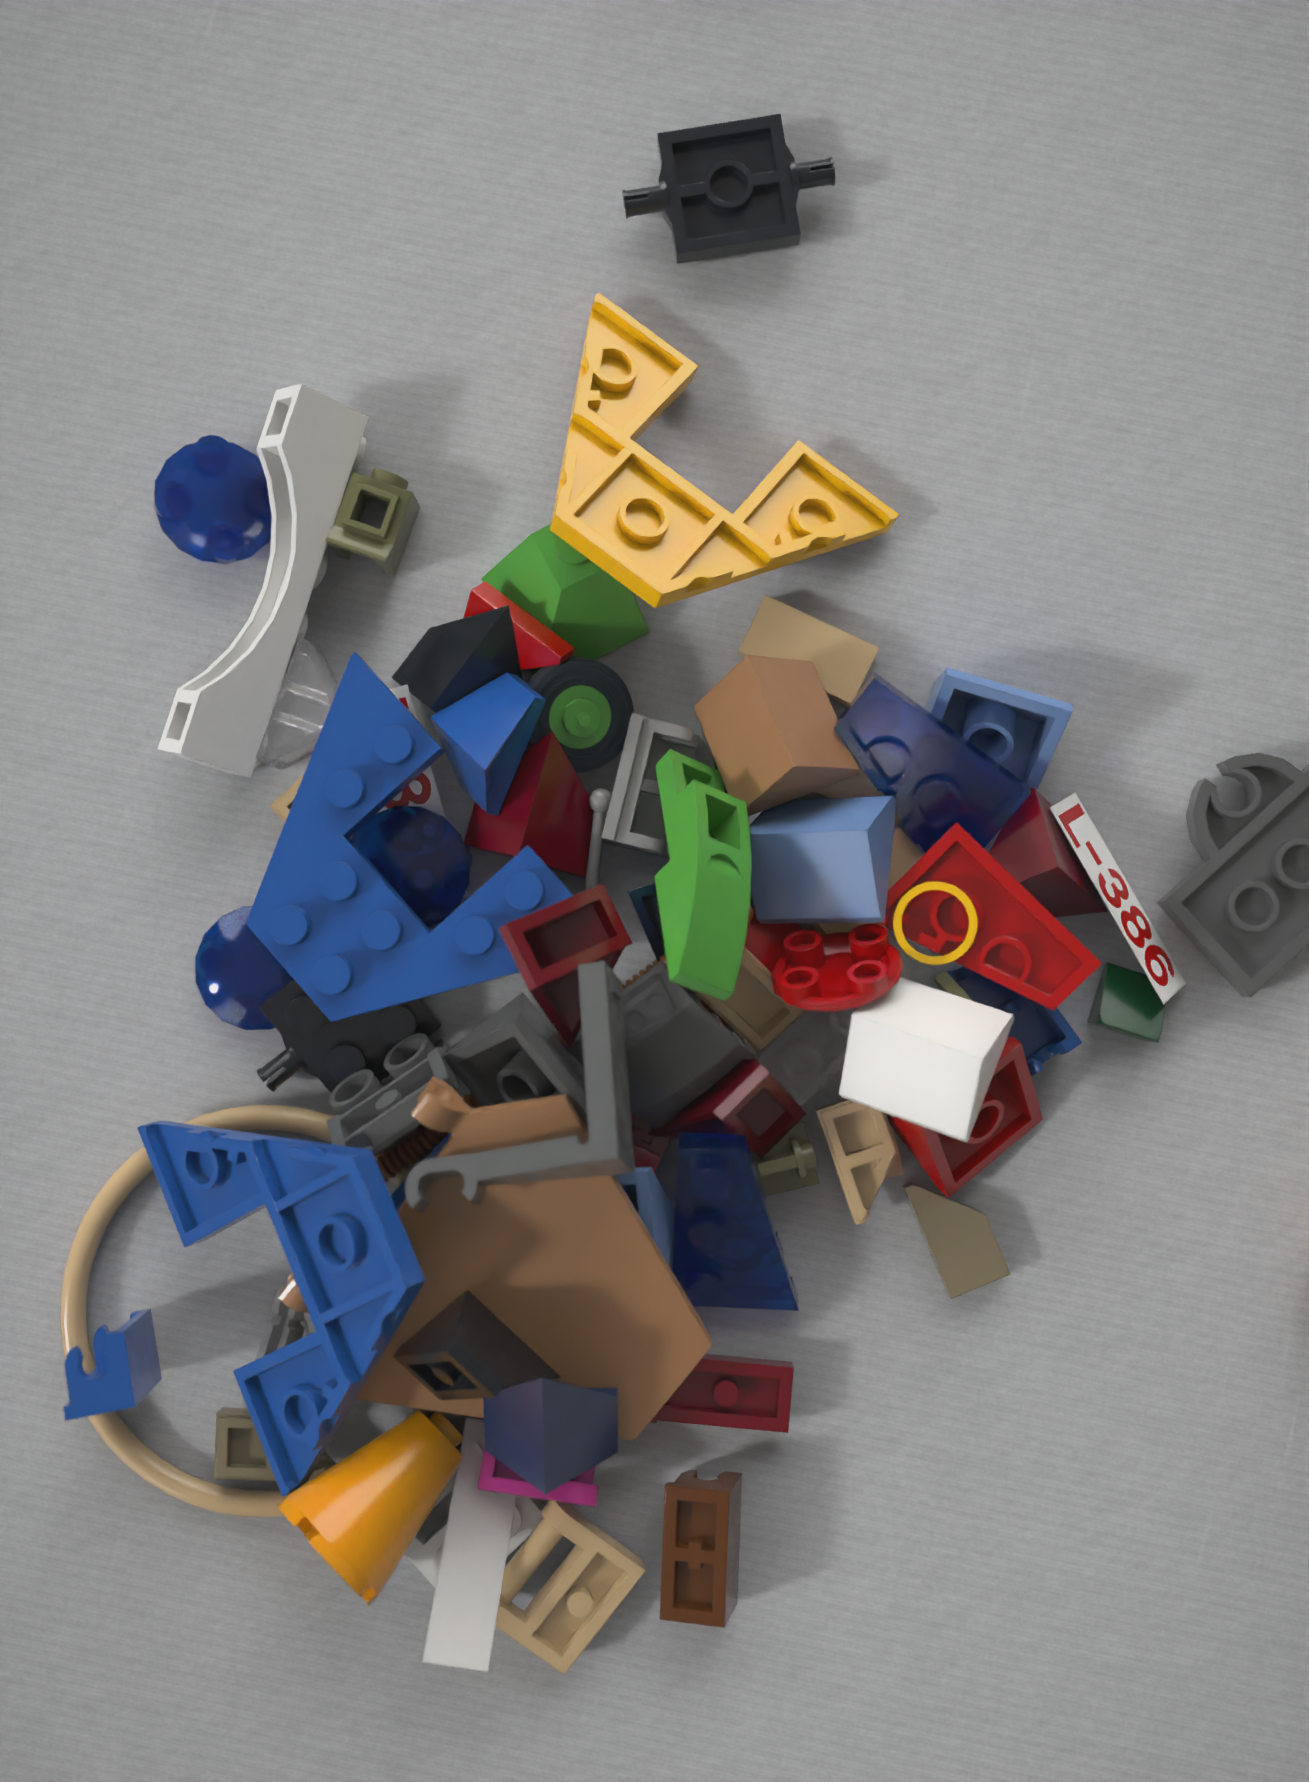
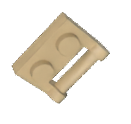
(578, 1593)

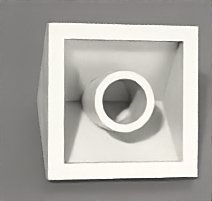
(924, 1056)

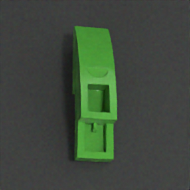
(708, 877)

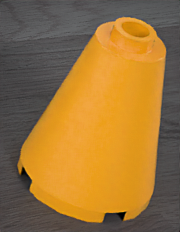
(376, 1500)

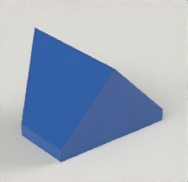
(488, 737)

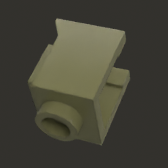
(382, 544)

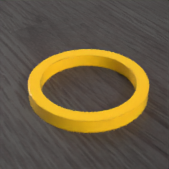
(929, 886)

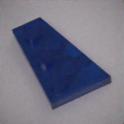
(927, 767)
(723, 1228)

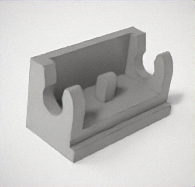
(635, 805)

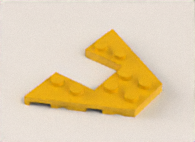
(651, 522)

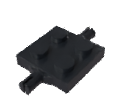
(728, 188)
(336, 1048)

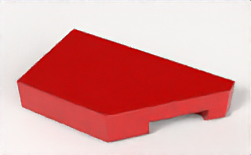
(534, 641)

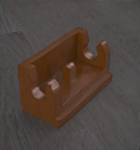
(701, 1549)

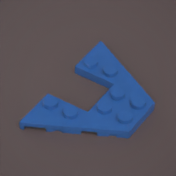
(335, 914)
(341, 1249)

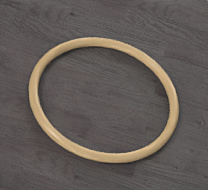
(74, 1311)

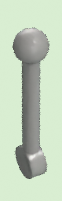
(599, 802)

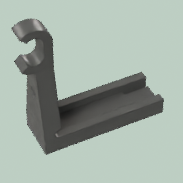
(608, 1113)

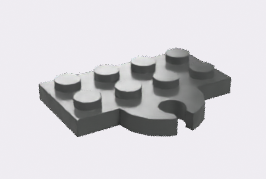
(1252, 888)

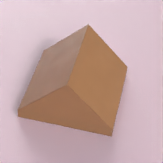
(773, 732)

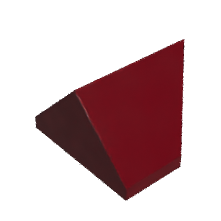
(541, 810)
(1044, 862)
(556, 941)
(740, 1103)

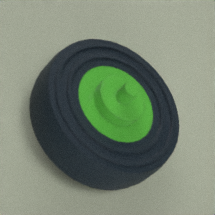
(585, 710)

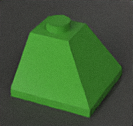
(569, 595)

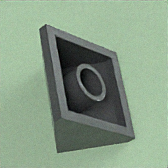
(517, 1059)

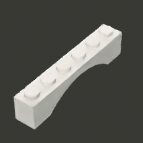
(307, 461)

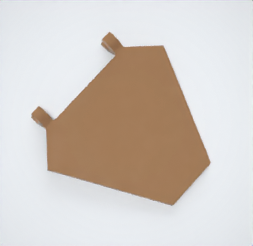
(550, 1260)

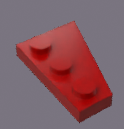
(1015, 936)

